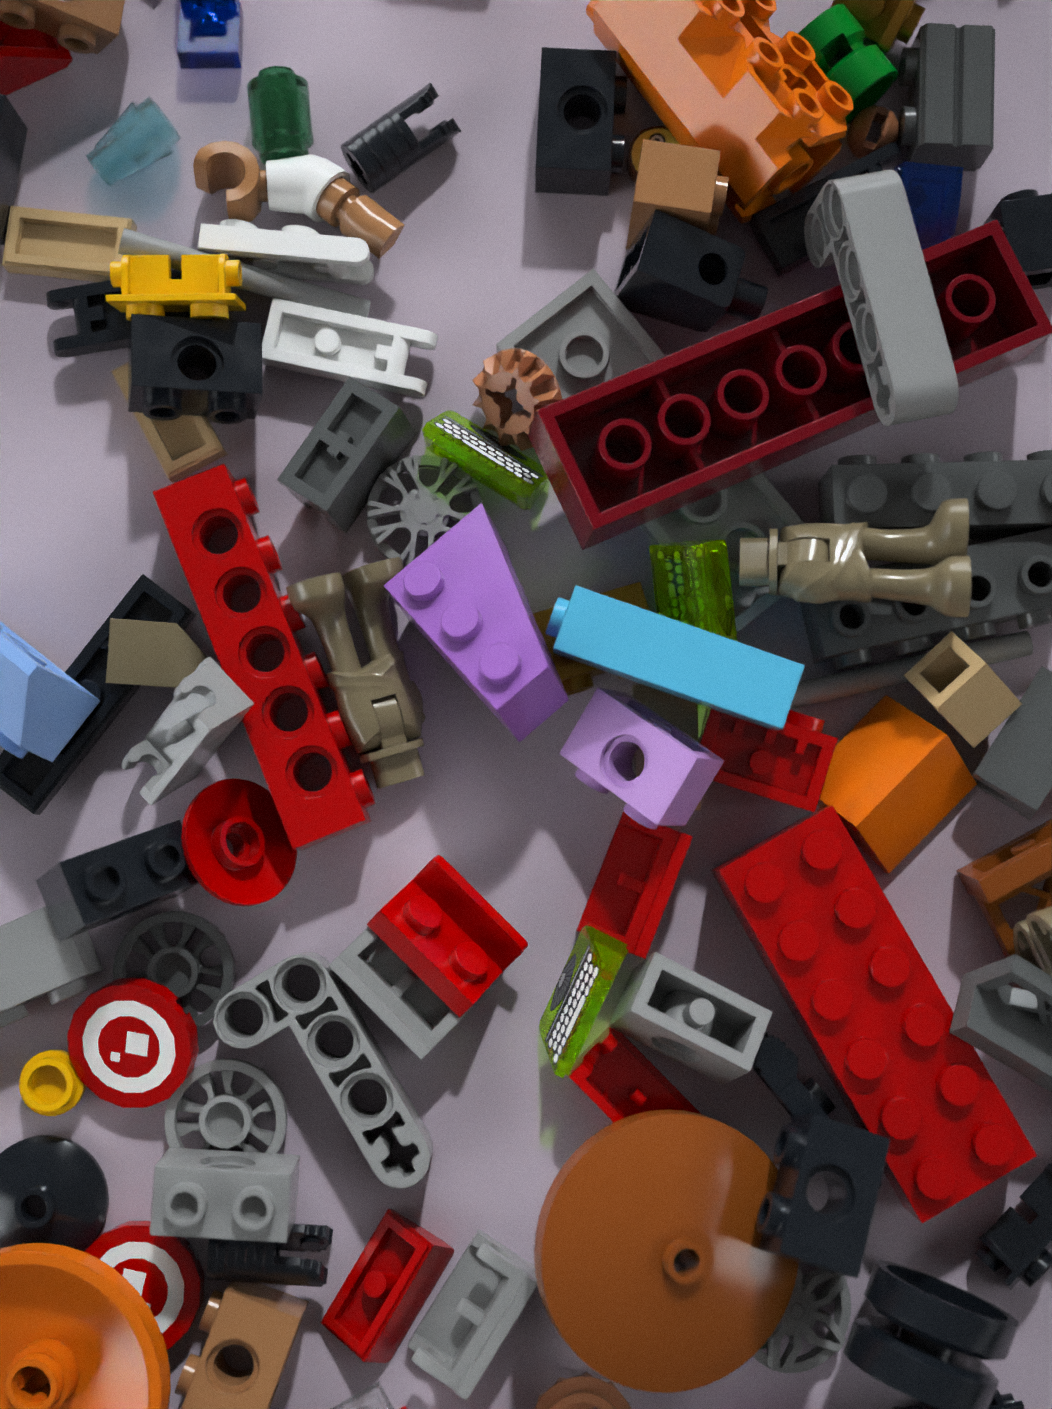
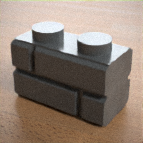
(949, 95)

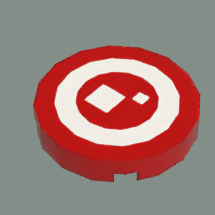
(132, 1043)
(160, 1270)

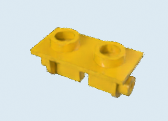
(201, 291)

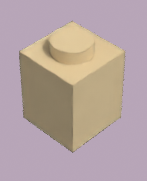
(963, 689)

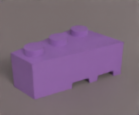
(480, 621)

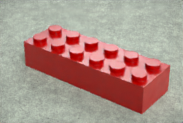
(873, 1012)

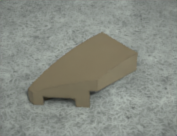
(150, 653)

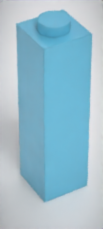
(674, 657)

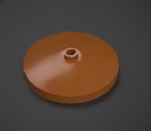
(612, 1242)

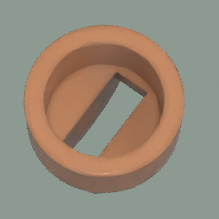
(860, 127)

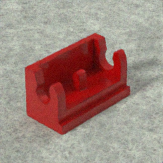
(635, 883)
(623, 1079)

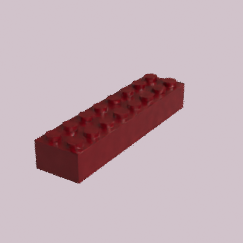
(764, 393)

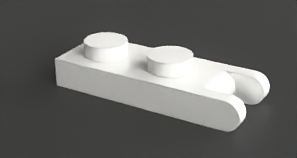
(291, 252)
(343, 346)

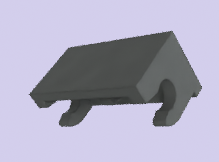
(347, 453)
(1020, 758)

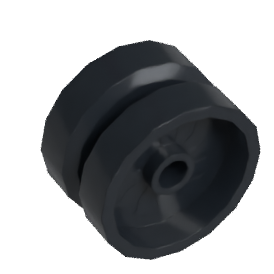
(930, 1338)

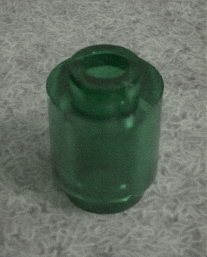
(279, 114)

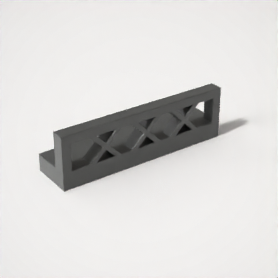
(1007, 1020)

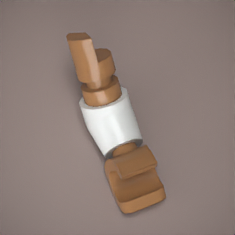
(294, 185)

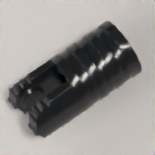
(389, 144)
(262, 1260)

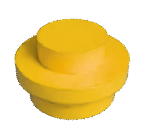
(50, 1083)

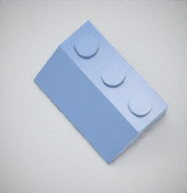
(37, 700)

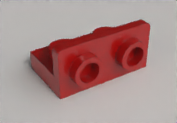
(773, 764)
(448, 935)

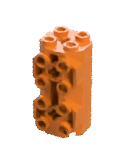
(731, 89)

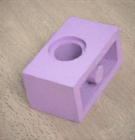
(674, 768)

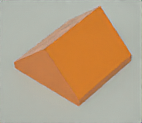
(894, 781)

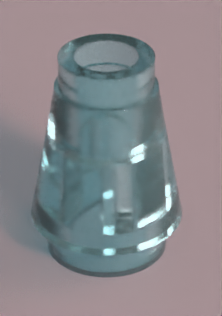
(133, 142)

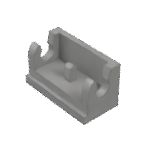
(189, 730)
(395, 993)
(473, 1314)

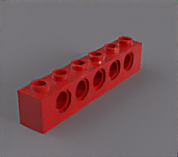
(191, 515)

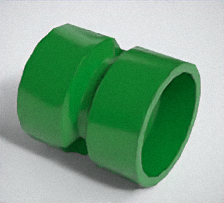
(861, 68)

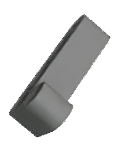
(873, 241)
(336, 1072)

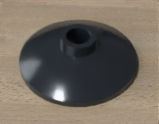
(67, 1182)

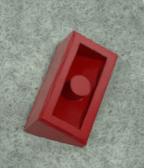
(387, 1288)

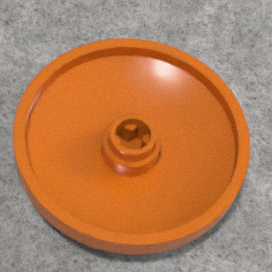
(76, 1334)

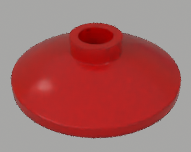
(261, 849)

